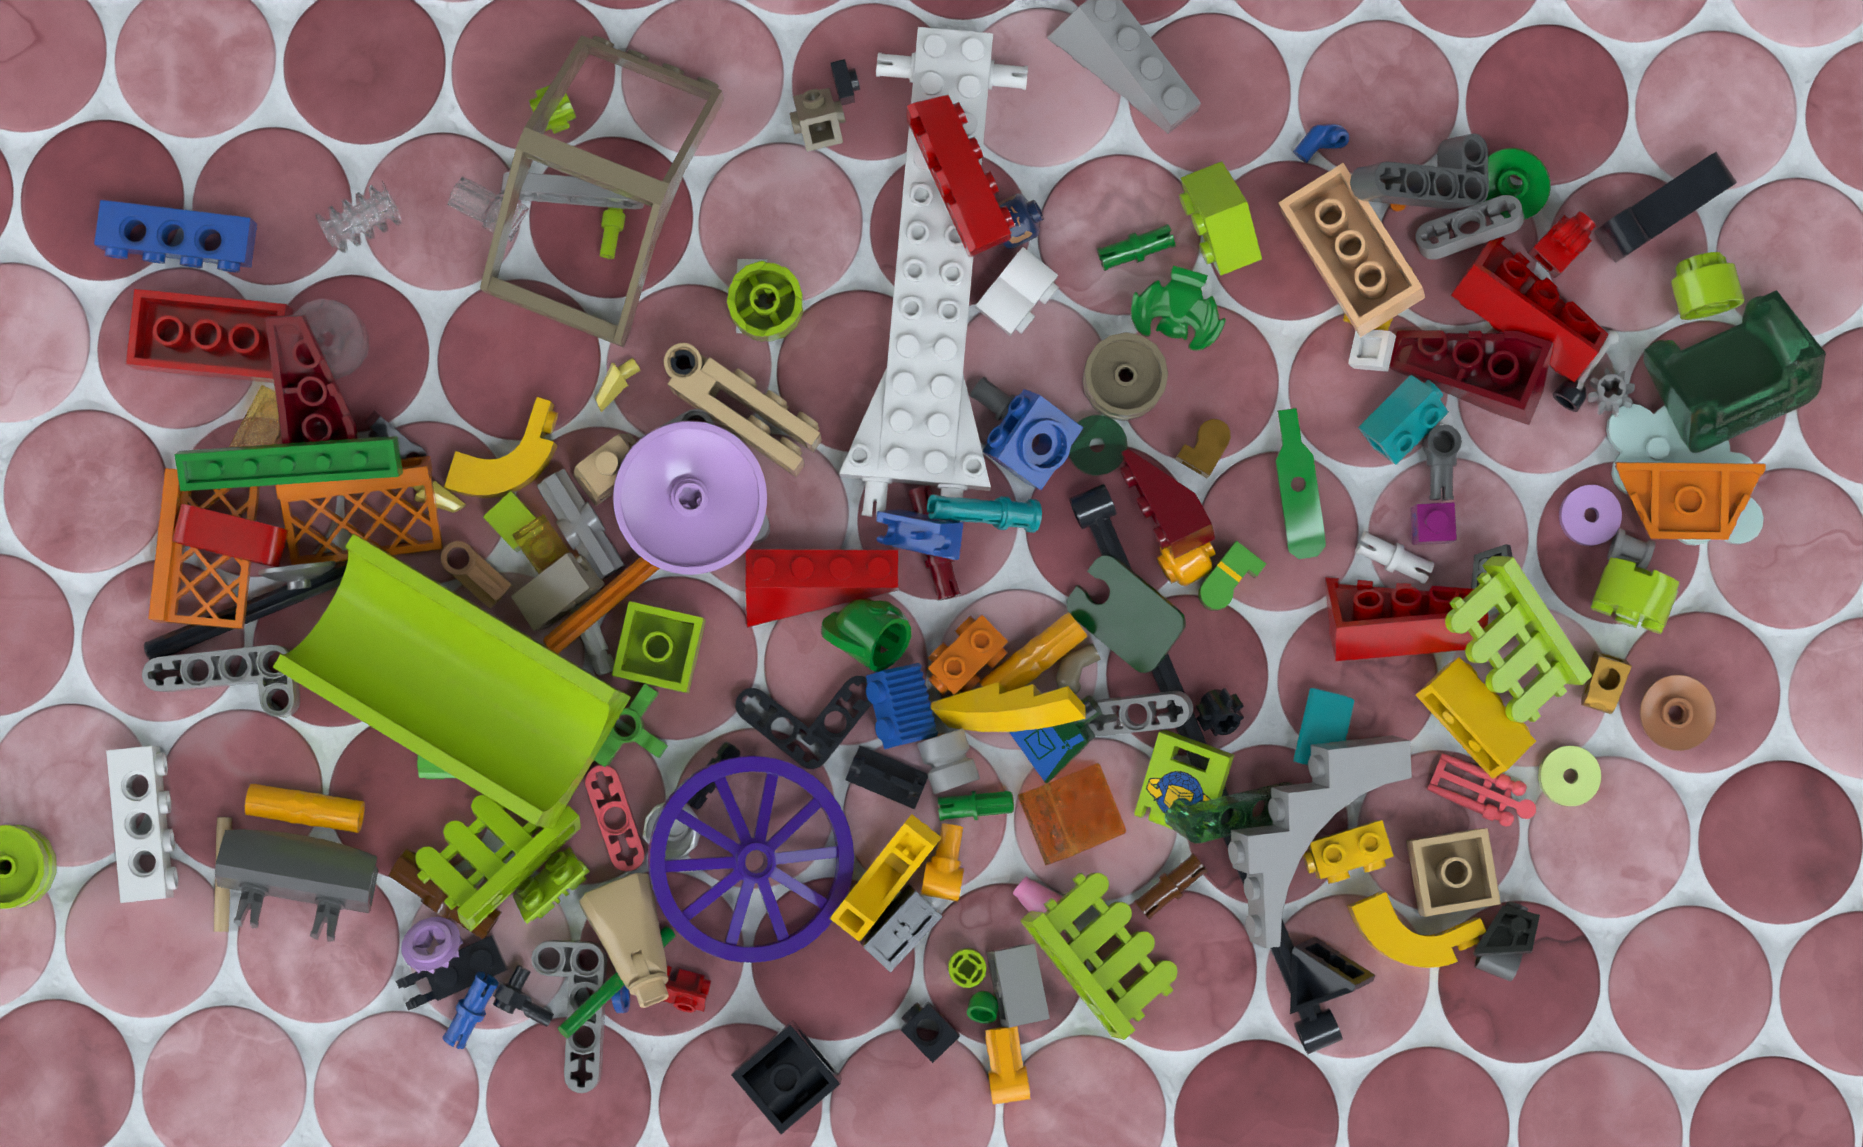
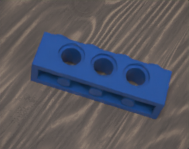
(119, 218)

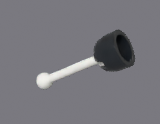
(1573, 394)

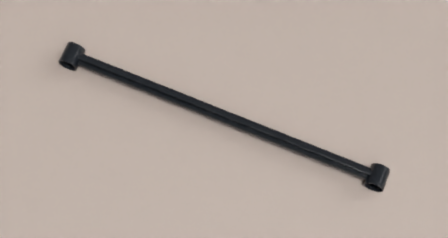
(1093, 510)

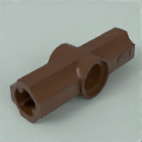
(405, 873)

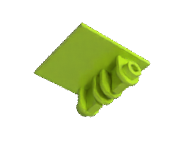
(537, 893)

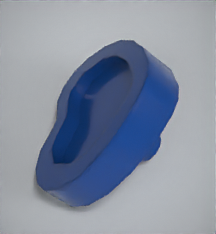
(621, 1000)

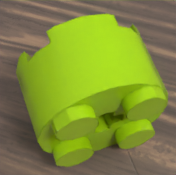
(773, 282)
(1635, 595)

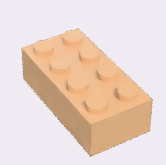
(1352, 250)

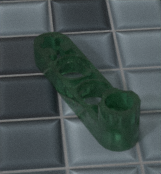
(1191, 818)

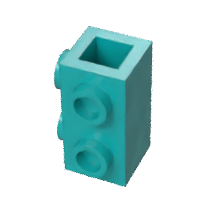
(1404, 418)

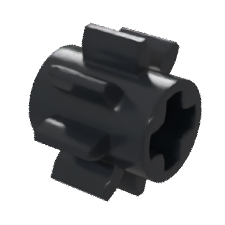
(1220, 712)

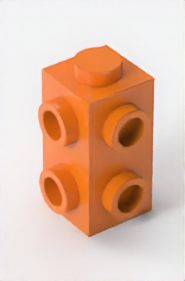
(956, 666)

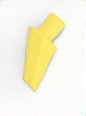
(615, 382)
(444, 498)

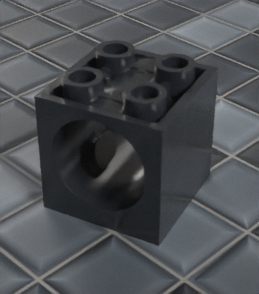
(786, 1077)

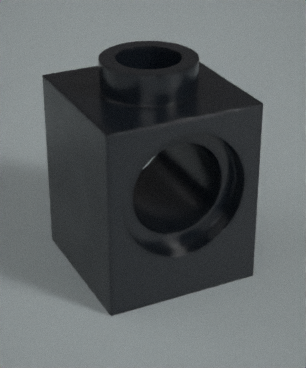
(938, 1045)

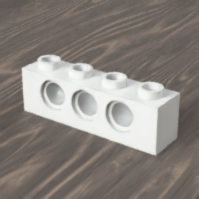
(126, 806)

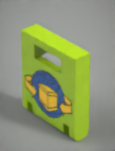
(1173, 779)

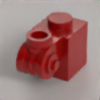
(1563, 243)

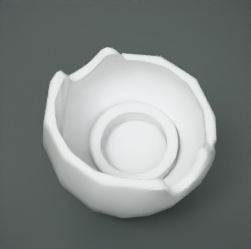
(681, 837)

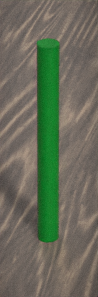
(601, 996)

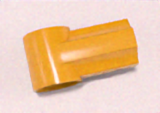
(1007, 1074)

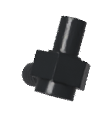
(510, 997)

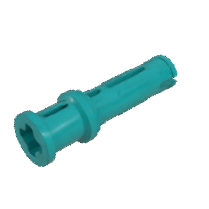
(1000, 513)

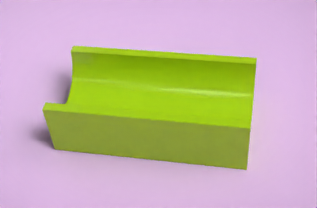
(456, 685)

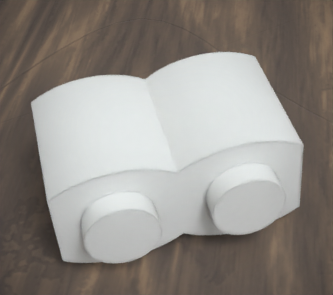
(1017, 292)

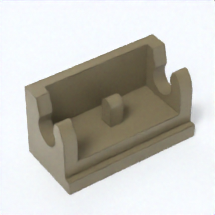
(557, 591)

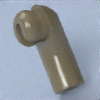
(1072, 665)

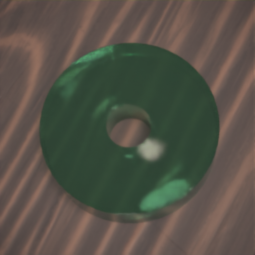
(1114, 443)

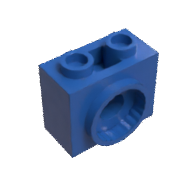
(1012, 440)

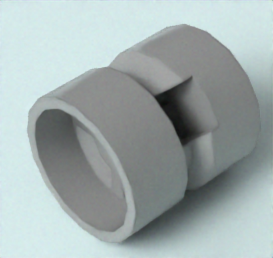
(948, 761)

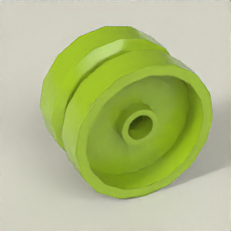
(32, 866)

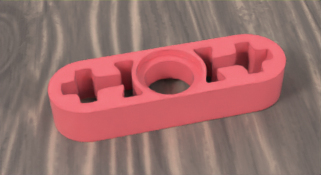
(614, 788)

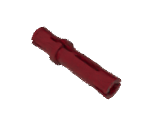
(940, 568)

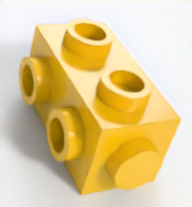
(1349, 849)

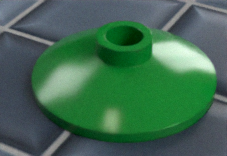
(1535, 179)

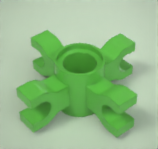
(640, 736)

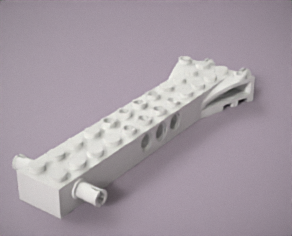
(921, 412)

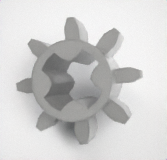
(1606, 384)

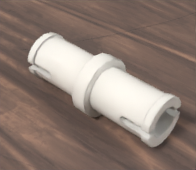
(1394, 557)

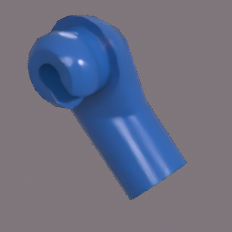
(1321, 137)

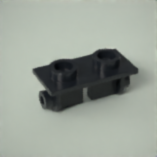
(887, 777)

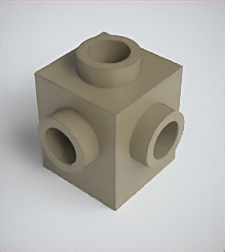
(817, 119)

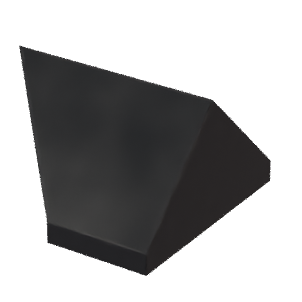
(1322, 975)

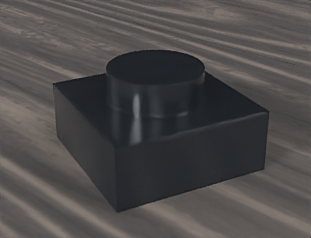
(845, 81)

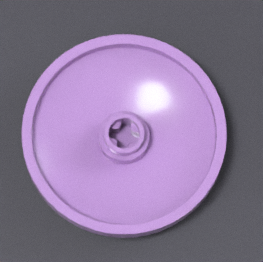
(689, 497)

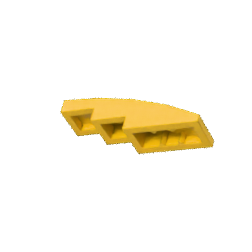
(1020, 709)

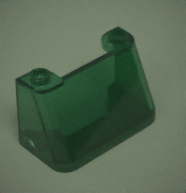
(1738, 375)

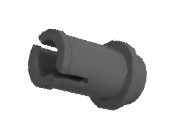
(992, 398)

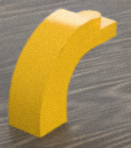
(513, 471)
(885, 877)
(1387, 935)

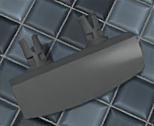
(297, 870)

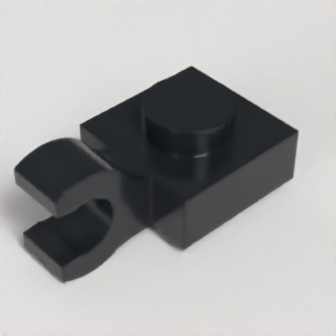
(383, 428)

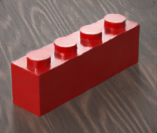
(958, 174)
(1515, 299)
(804, 581)
(1392, 621)

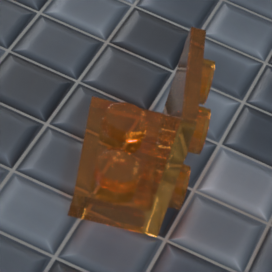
(1072, 814)

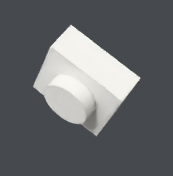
(1372, 350)

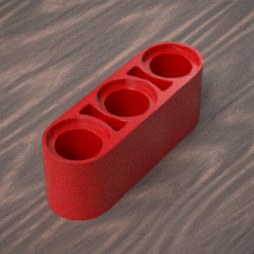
(230, 535)

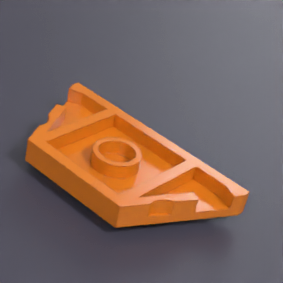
(1689, 497)

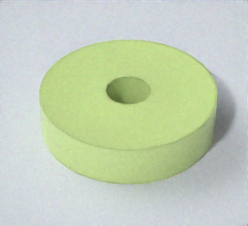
(1552, 780)

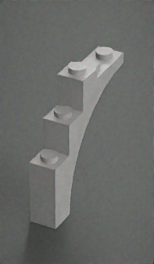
(1298, 812)

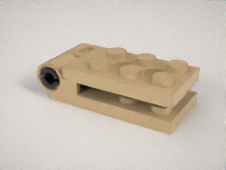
(707, 377)

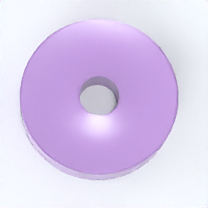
(1607, 515)

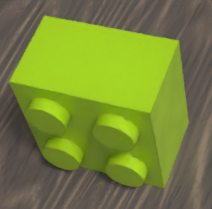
(658, 647)

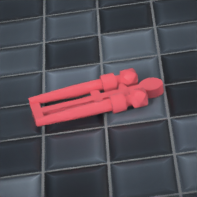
(1525, 808)

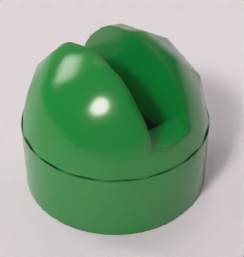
(983, 1007)

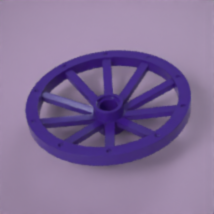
(785, 943)

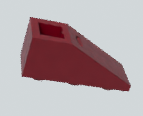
(1174, 507)

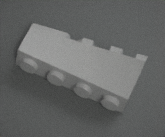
(1126, 59)

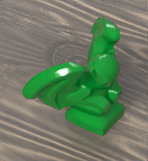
(1179, 305)

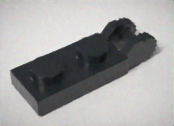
(460, 974)

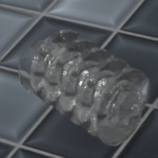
(360, 218)

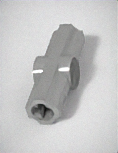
(580, 524)

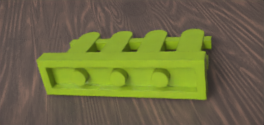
(1532, 624)
(501, 877)
(1070, 955)

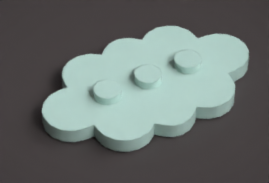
(1653, 438)

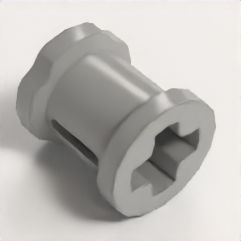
(1631, 549)

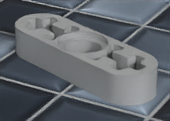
(1492, 208)
(1166, 720)

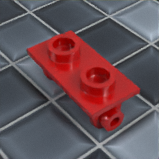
(687, 991)

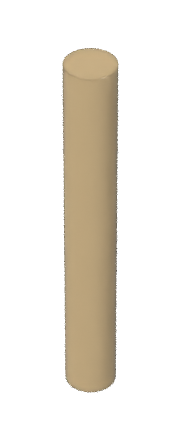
(222, 895)

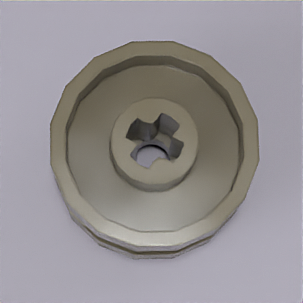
(1125, 399)

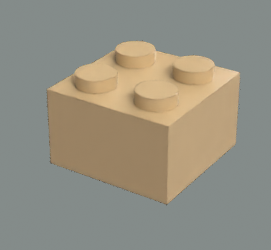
(1453, 872)

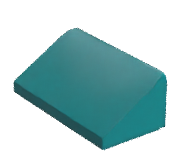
(1324, 721)

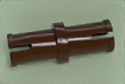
(1171, 886)

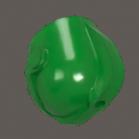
(864, 628)

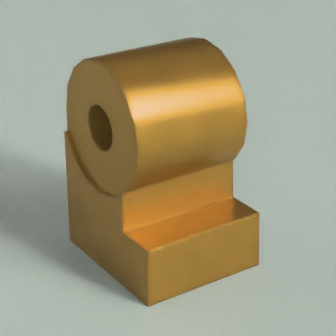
(1211, 443)
(1607, 682)

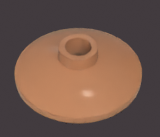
(1696, 708)

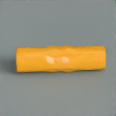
(1037, 654)
(304, 808)

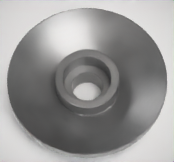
(297, 575)

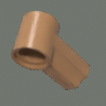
(477, 576)

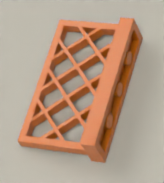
(416, 472)
(171, 555)

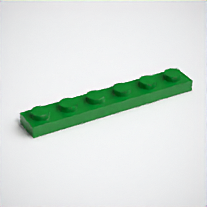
(289, 463)

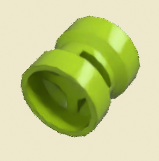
(962, 967)

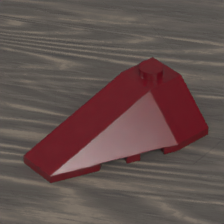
(1485, 369)
(304, 386)

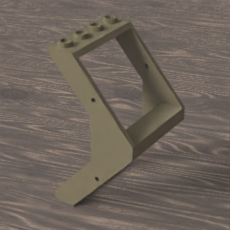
(598, 171)

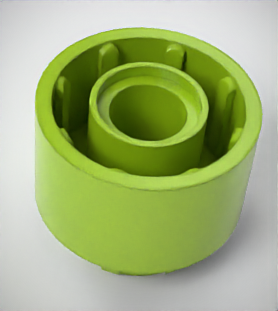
(1706, 286)

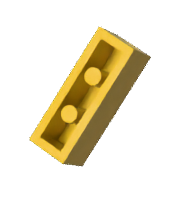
(1475, 717)

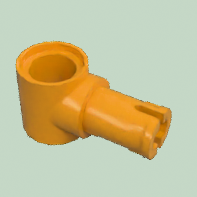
(944, 872)

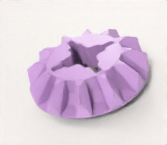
(420, 938)

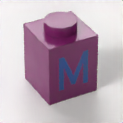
(1433, 523)

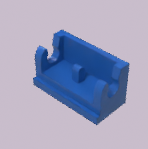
(921, 534)

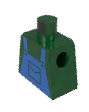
(1057, 746)

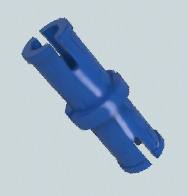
(470, 1010)

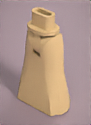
(628, 928)

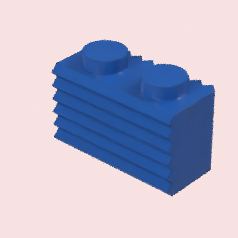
(901, 705)

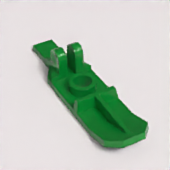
(1302, 507)

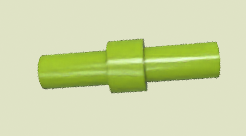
(612, 222)

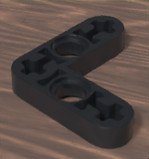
(816, 732)

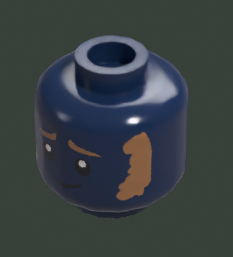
(1025, 218)

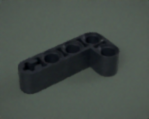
(1665, 207)

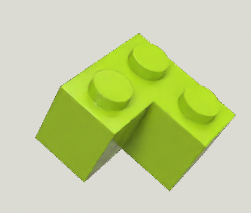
(1221, 217)

